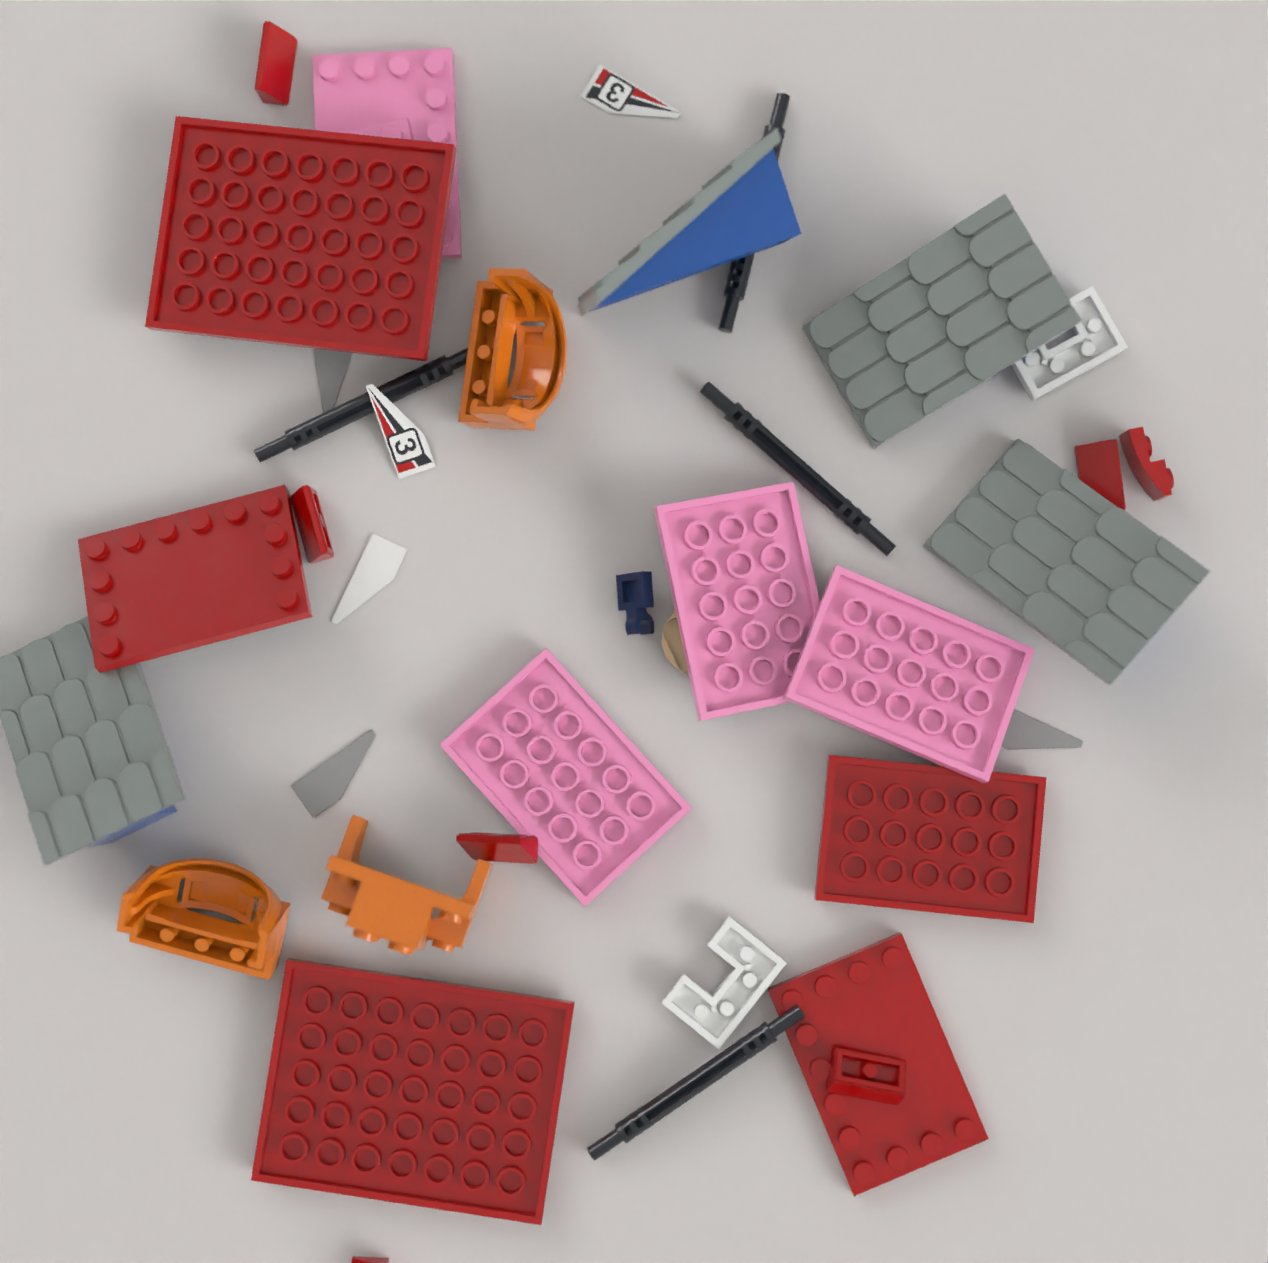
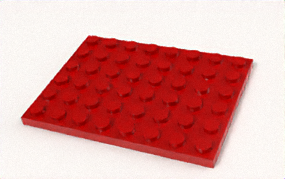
(301, 237)
(413, 1091)

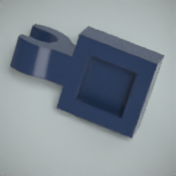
(634, 596)

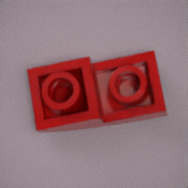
(1151, 476)

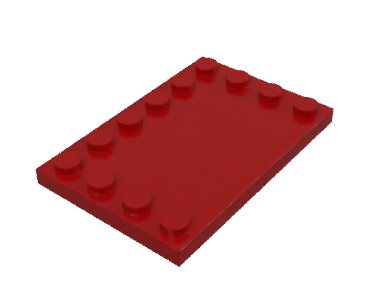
(193, 578)
(930, 839)
(880, 1008)

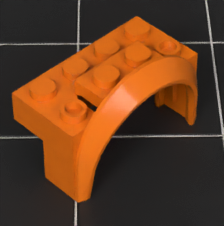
(541, 352)
(161, 922)

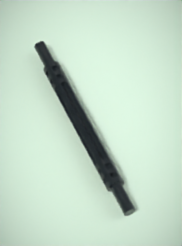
(741, 268)
(362, 406)
(797, 468)
(696, 1082)

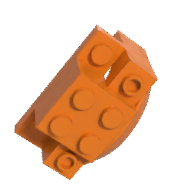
(396, 908)

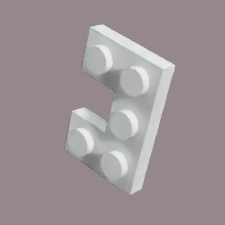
(1093, 343)
(721, 1013)

